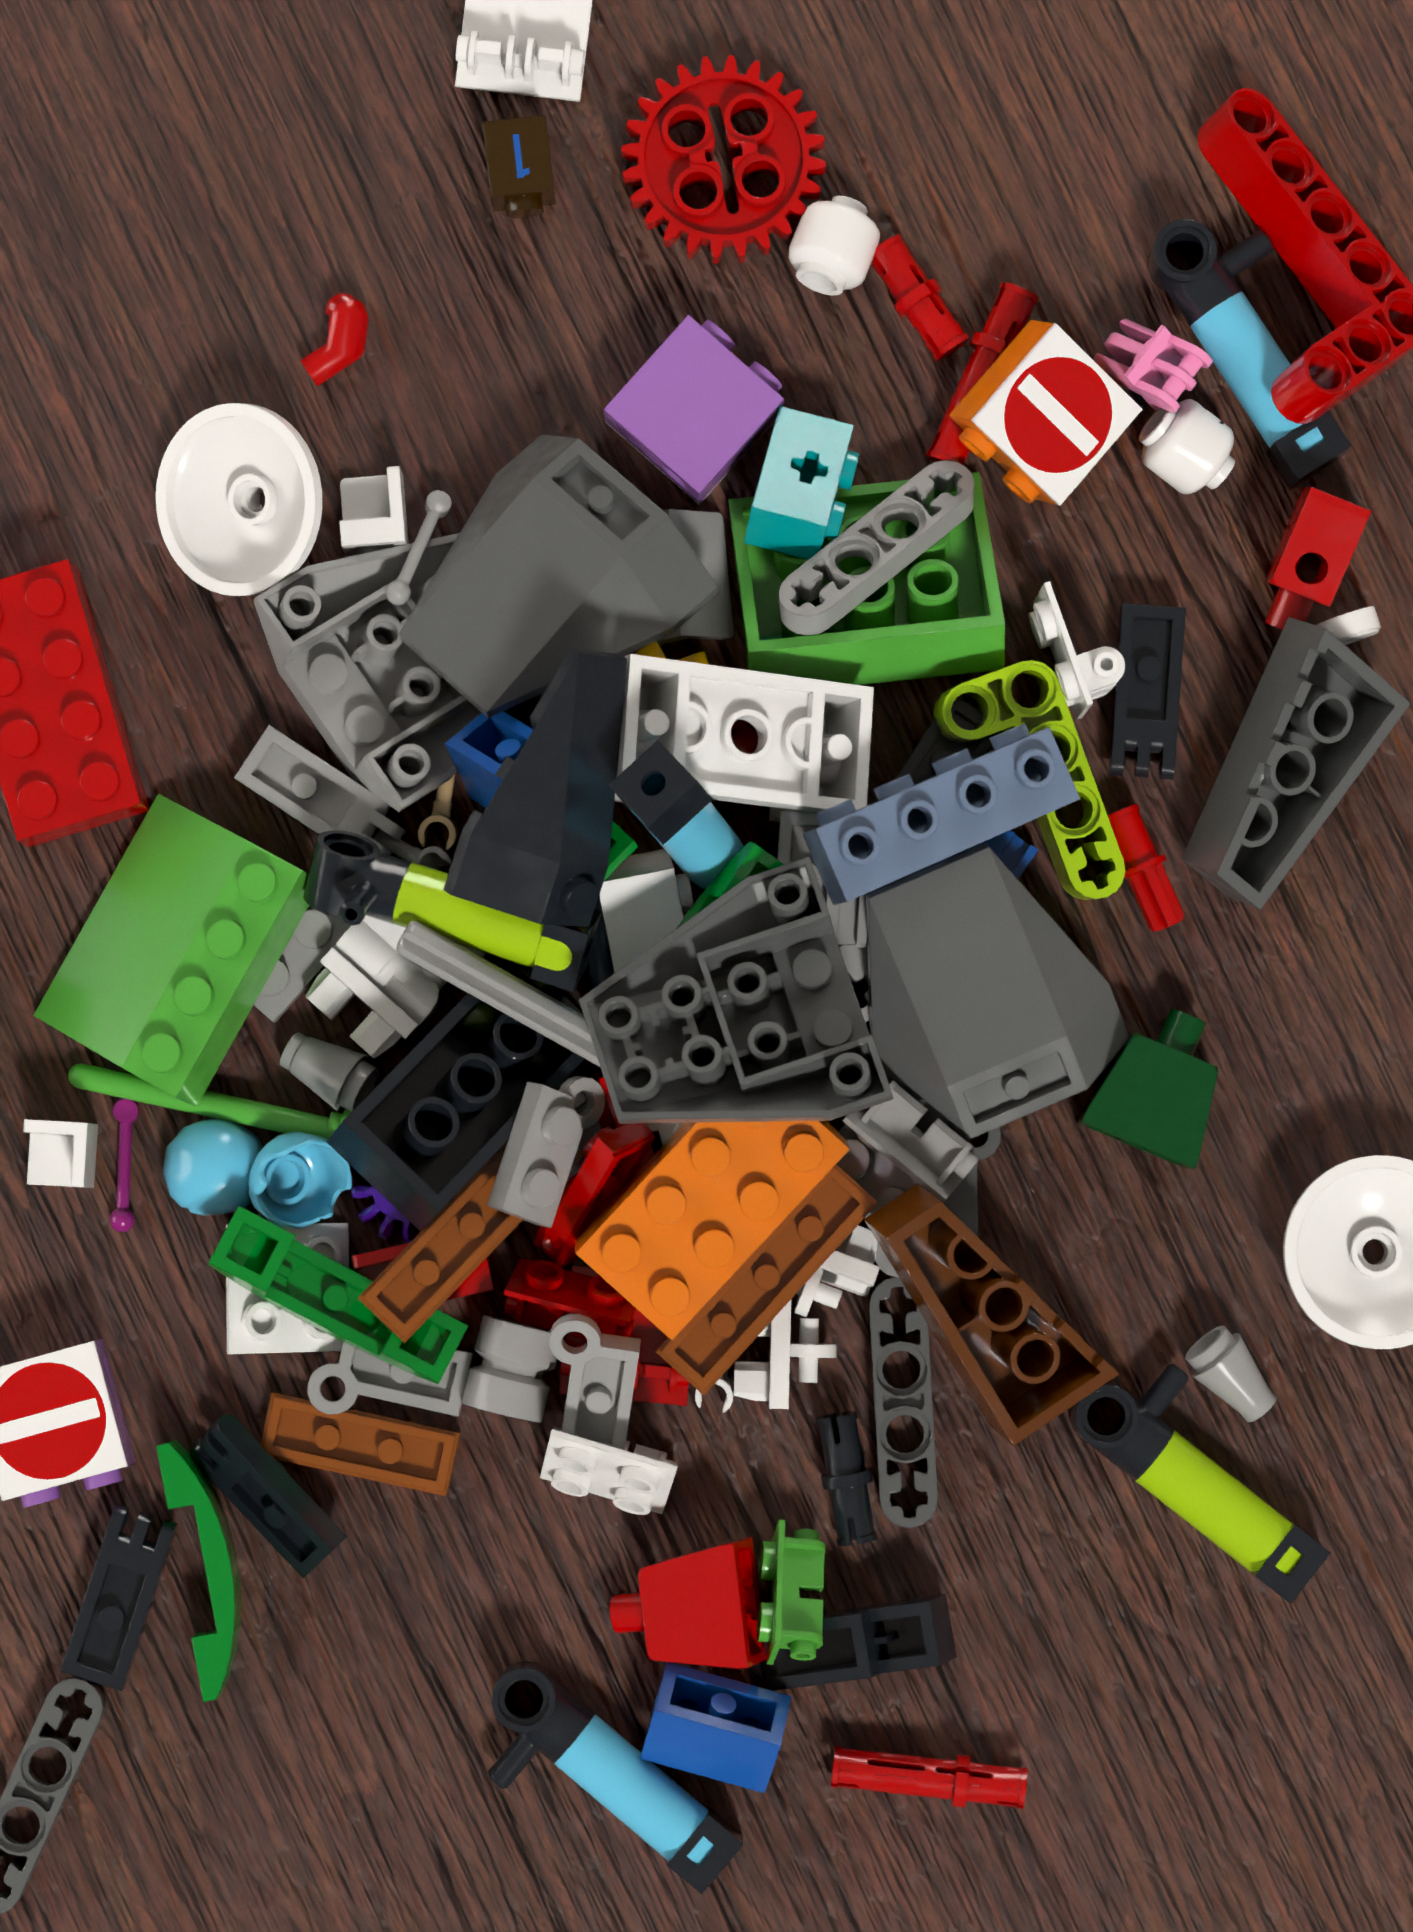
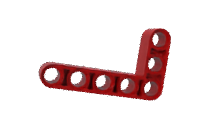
(1323, 247)

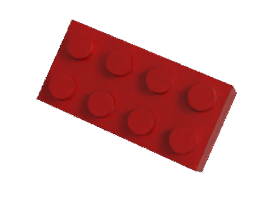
(60, 720)

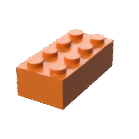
(704, 1211)

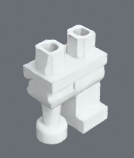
(389, 984)

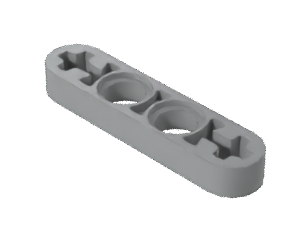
(884, 552)

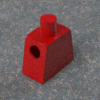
(1327, 530)
(697, 1608)

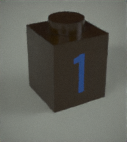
(519, 165)

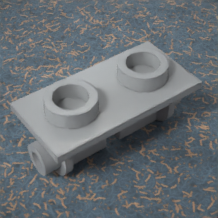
(931, 1159)

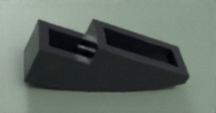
(867, 1643)

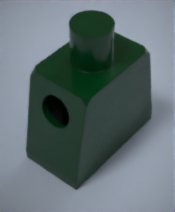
(1157, 1093)

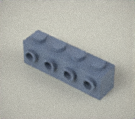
(940, 815)

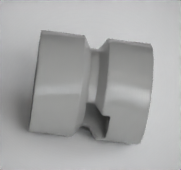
(511, 1370)

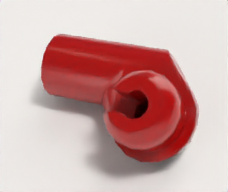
(344, 341)

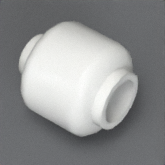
(834, 245)
(1188, 447)

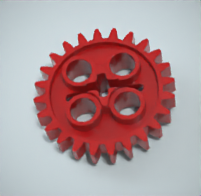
(669, 169)

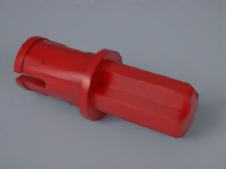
(1145, 870)

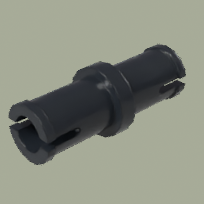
(846, 1478)

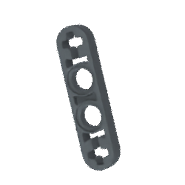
(895, 1402)
(42, 1797)

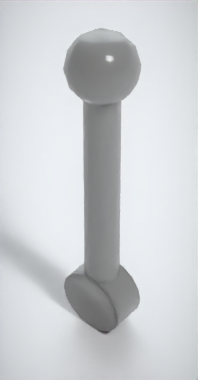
(437, 506)

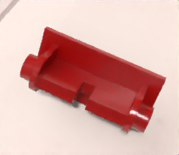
(545, 1292)

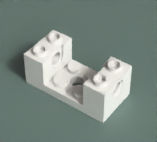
(808, 732)

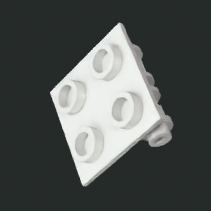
(524, 47)
(1081, 675)
(264, 1328)
(633, 1481)

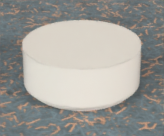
(1353, 625)

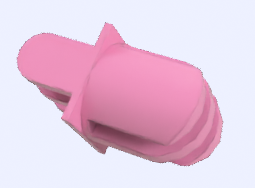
(1152, 363)

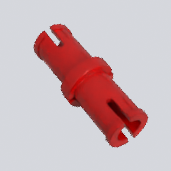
(918, 298)

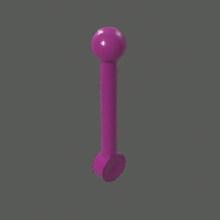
(126, 1113)

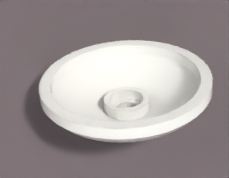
(212, 499)
(1325, 1245)

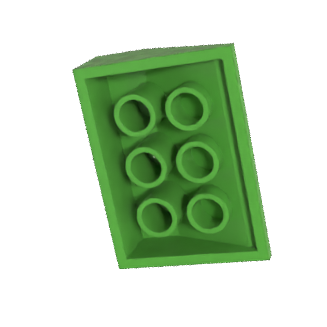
(923, 623)
(176, 950)

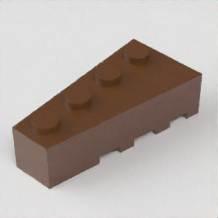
(993, 1327)

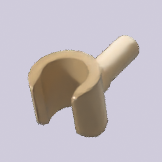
(441, 813)

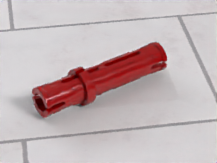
(1003, 324)
(930, 1777)

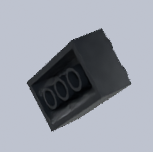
(450, 1103)

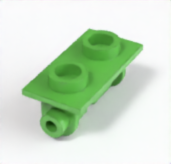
(787, 1619)

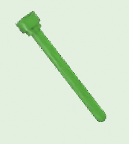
(211, 1104)

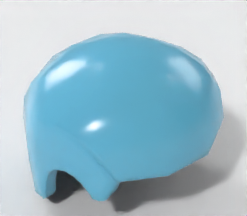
(210, 1166)
(297, 1179)

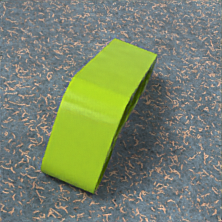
(1003, 713)

